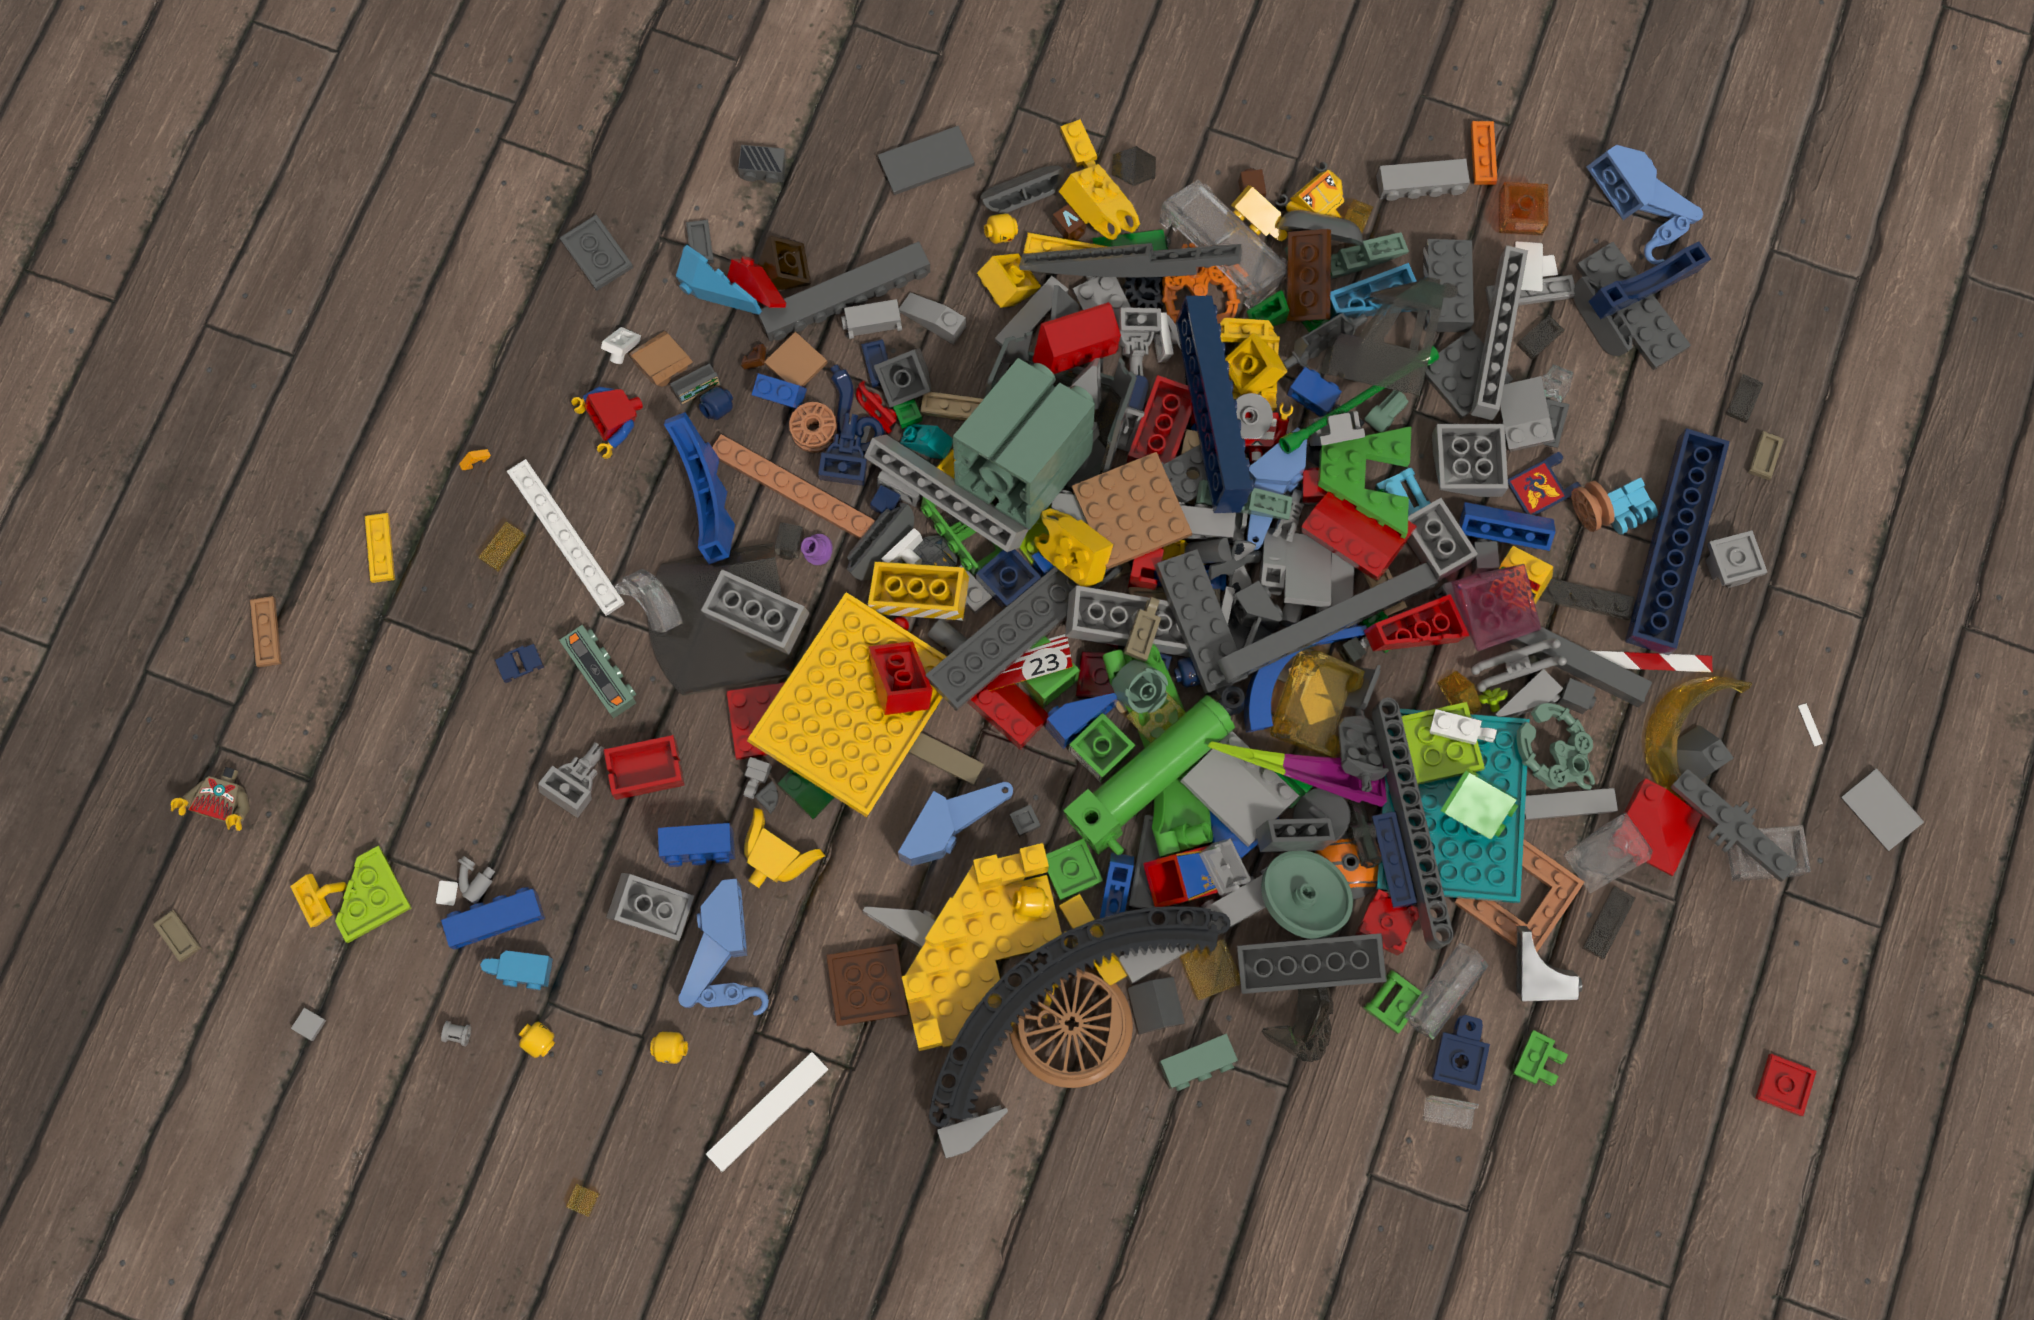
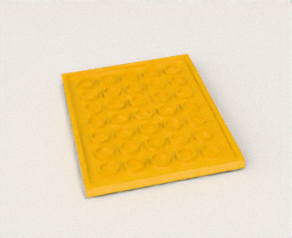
(829, 711)

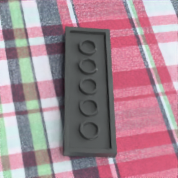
(1654, 330)
(1198, 616)

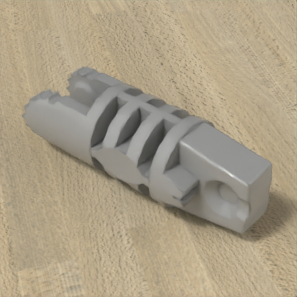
(1291, 524)

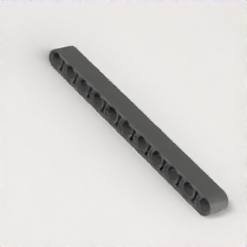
(1326, 623)
(1408, 832)

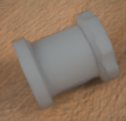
(456, 1033)

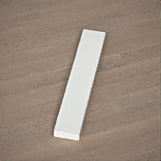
(767, 1112)

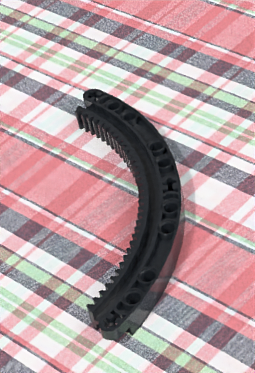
(988, 1025)

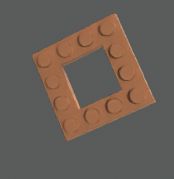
(1562, 891)

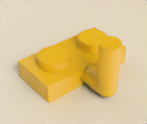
(312, 898)

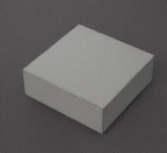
(308, 1024)

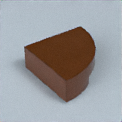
(755, 358)

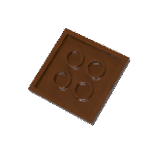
(867, 985)

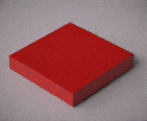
(1786, 1085)

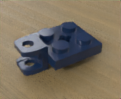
(1462, 1043)

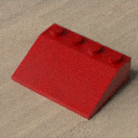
(1354, 535)

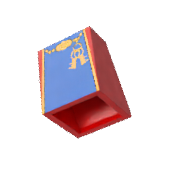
(1178, 878)

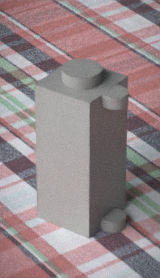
(872, 318)

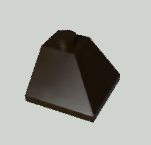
(785, 263)

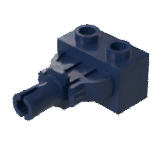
(844, 461)

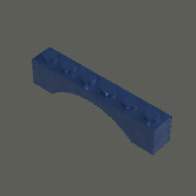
(1629, 291)

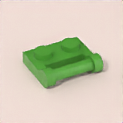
(1394, 1014)

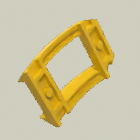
(1240, 329)

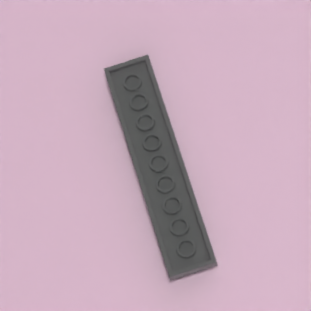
(1006, 637)

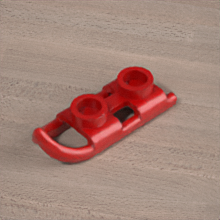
(874, 403)

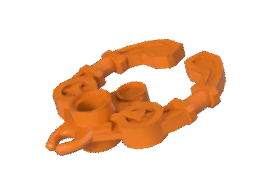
(1198, 286)

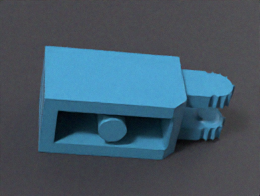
(520, 968)

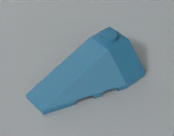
(706, 284)

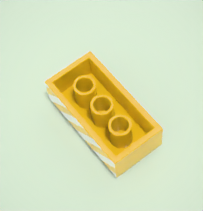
(919, 590)

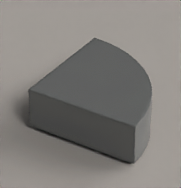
(768, 797)

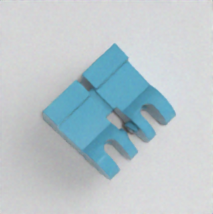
(1633, 497)

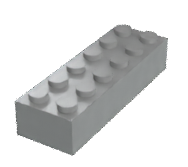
(1110, 615)

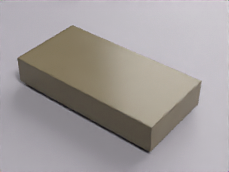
(1765, 455)
(177, 936)

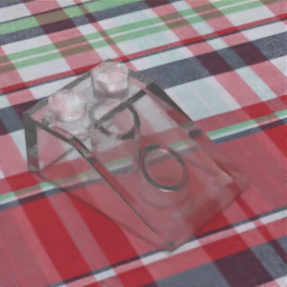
(1609, 853)

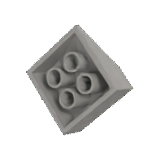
(1471, 459)

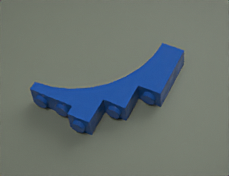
(701, 464)

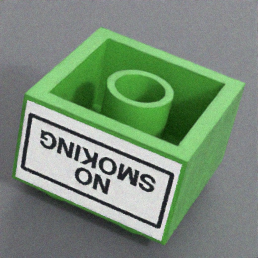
(1101, 747)

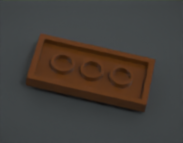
(1309, 275)

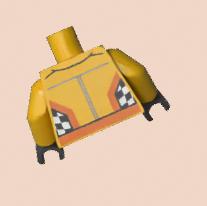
(1320, 195)

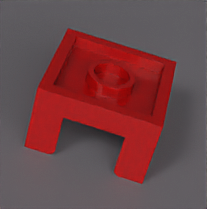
(1391, 922)

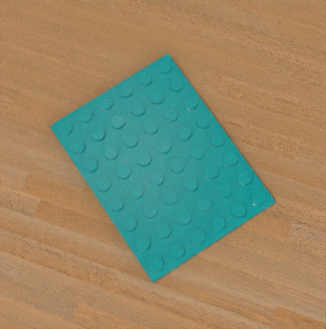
(1465, 859)

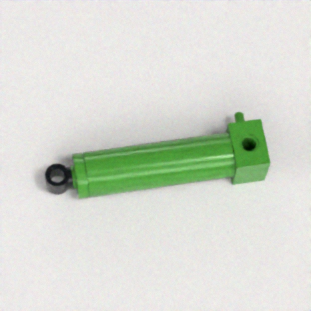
(1152, 771)

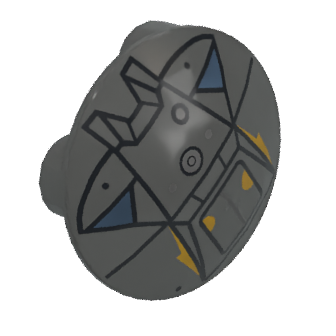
(935, 552)

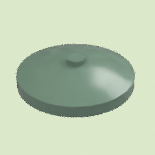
(1307, 894)

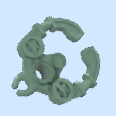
(1570, 758)

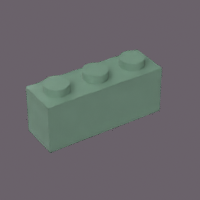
(1198, 1062)

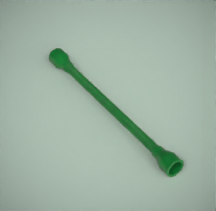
(1293, 440)

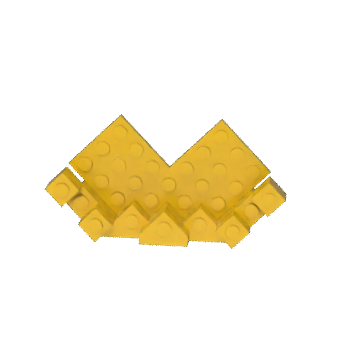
(968, 939)

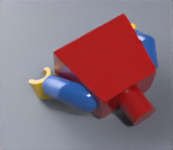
(611, 414)

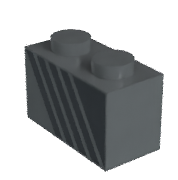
(762, 164)

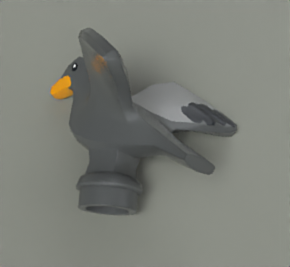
(1241, 553)

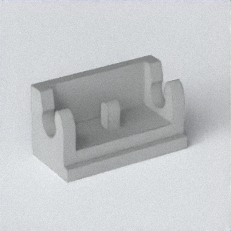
(1224, 866)

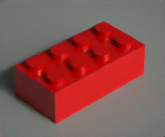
(1163, 422)

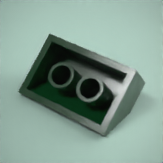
(805, 794)

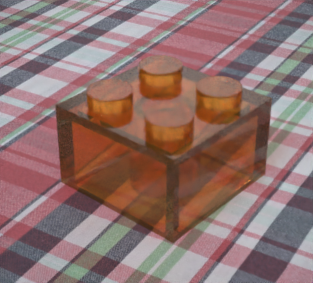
(1523, 208)

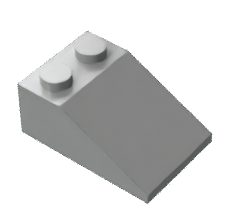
(1526, 414)
(650, 906)

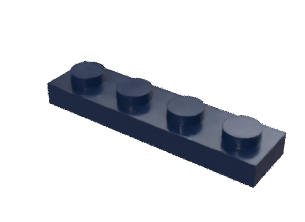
(1394, 860)

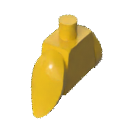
(773, 856)

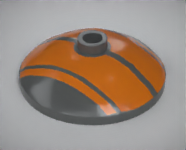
(1360, 879)

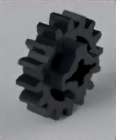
(1145, 297)

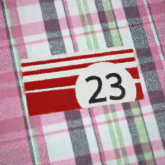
(1036, 663)

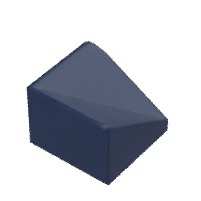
(885, 499)

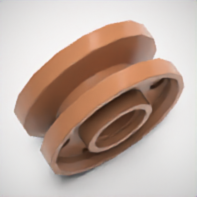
(809, 414)
(1592, 506)

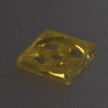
(1133, 717)

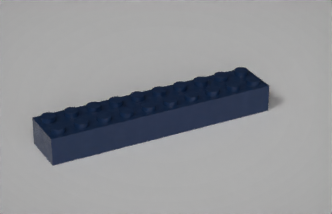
(1214, 405)
(1677, 542)

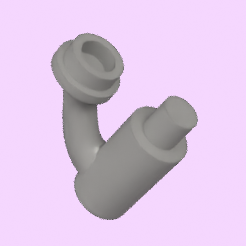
(480, 883)

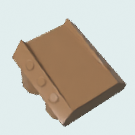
(660, 359)

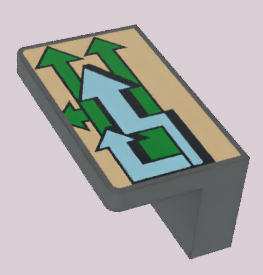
(695, 384)

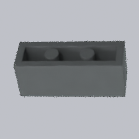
(1295, 834)

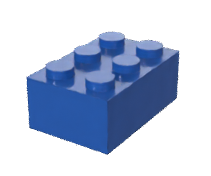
(696, 844)

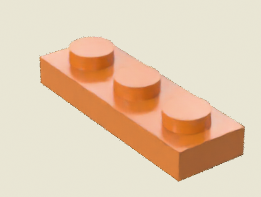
(1483, 153)

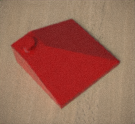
(1663, 822)

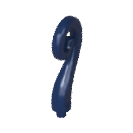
(846, 393)

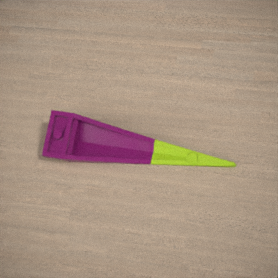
(1316, 771)

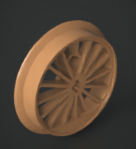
(1116, 1046)

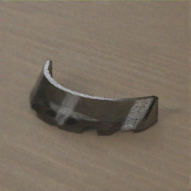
(1310, 1029)

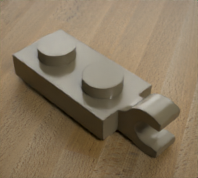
(1143, 631)

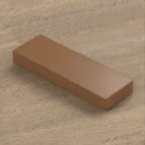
(265, 631)

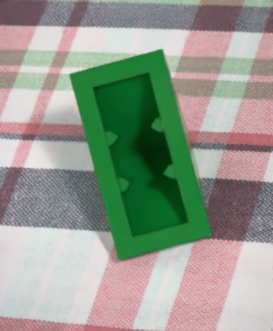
(1272, 309)

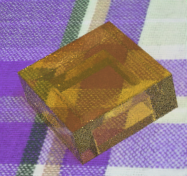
(582, 1200)

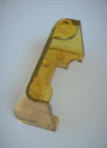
(1315, 701)

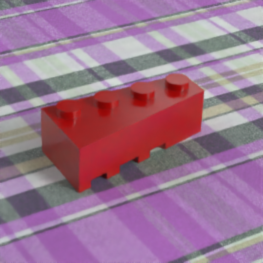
(1421, 626)

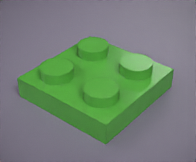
(1072, 869)

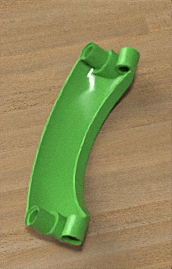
(1179, 816)

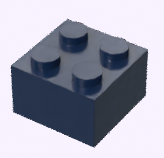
(1007, 577)

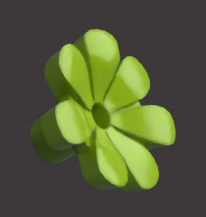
(1493, 698)

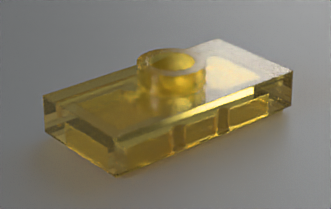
(502, 546)

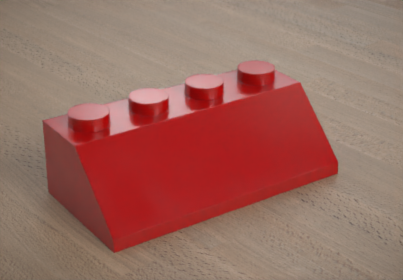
(1077, 338)
(1010, 712)

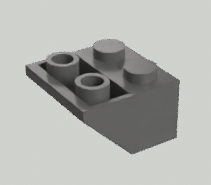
(1254, 603)

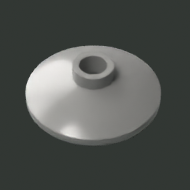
(1260, 413)

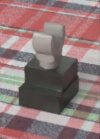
(1353, 649)

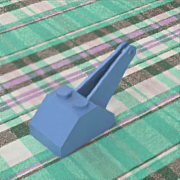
(1278, 474)
(943, 819)

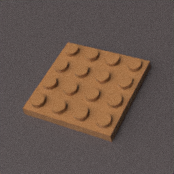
(1133, 509)

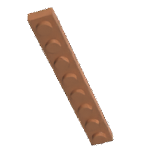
(792, 487)

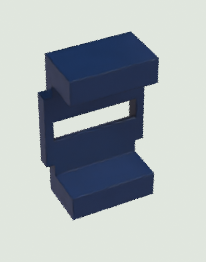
(529, 657)

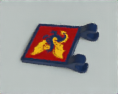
(1539, 487)

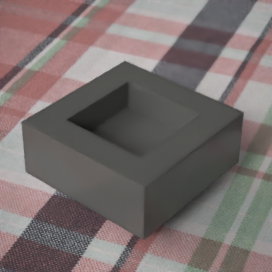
(1024, 820)

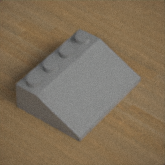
(1239, 791)

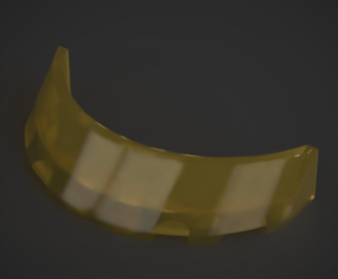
(1667, 720)

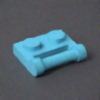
(1394, 486)

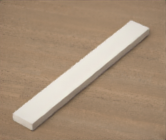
(565, 537)

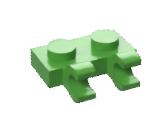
(1534, 1058)

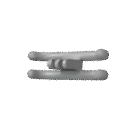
(1518, 663)

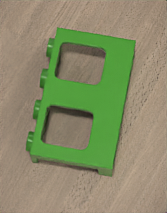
(954, 536)

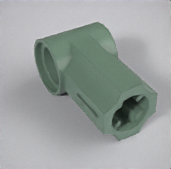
(1383, 415)

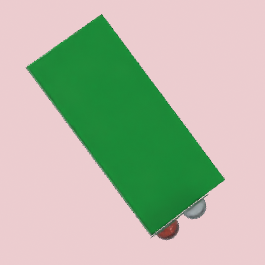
(1156, 237)

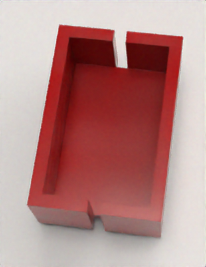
(644, 767)

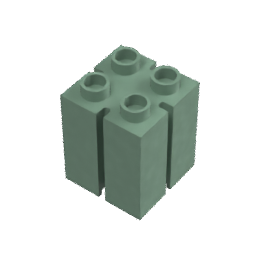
(1024, 442)

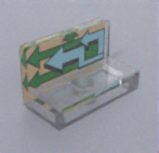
(1449, 1112)

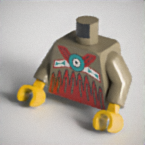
(216, 799)

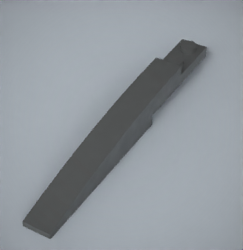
(1131, 260)

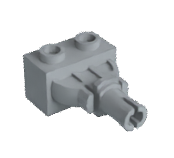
(1137, 332)
(573, 782)

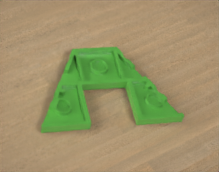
(1343, 473)

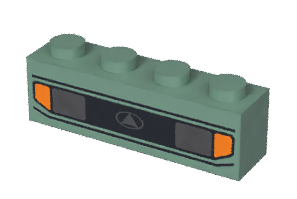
(597, 671)

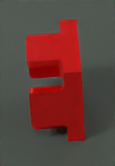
(1143, 570)

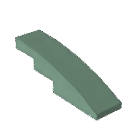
(1367, 255)
(1259, 502)

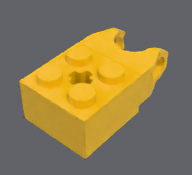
(1099, 201)
(1074, 548)

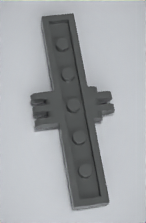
(1734, 825)

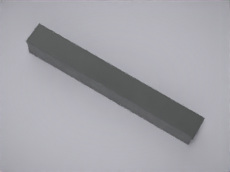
(1590, 667)

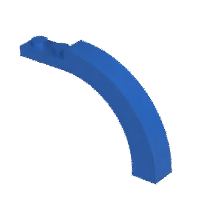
(1260, 688)

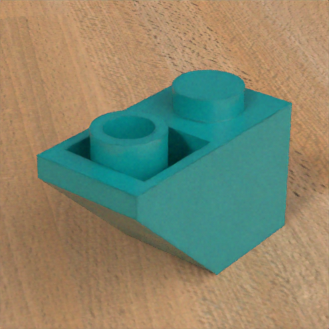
(927, 440)

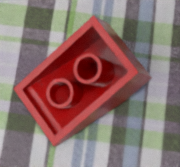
(900, 678)

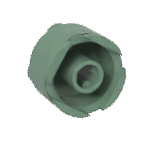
(1140, 687)

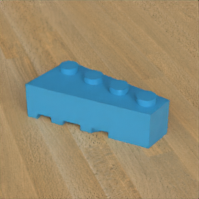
(1350, 298)

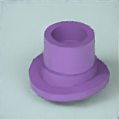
(817, 549)

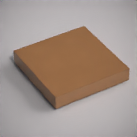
(796, 361)

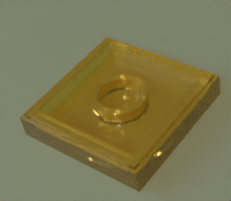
(1211, 972)

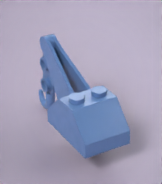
(1632, 185)
(722, 937)

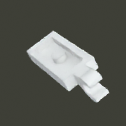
(1460, 728)

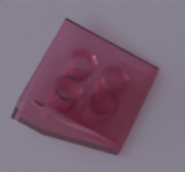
(1497, 605)

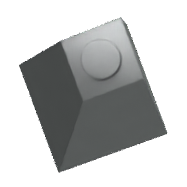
(904, 377)
(1701, 752)

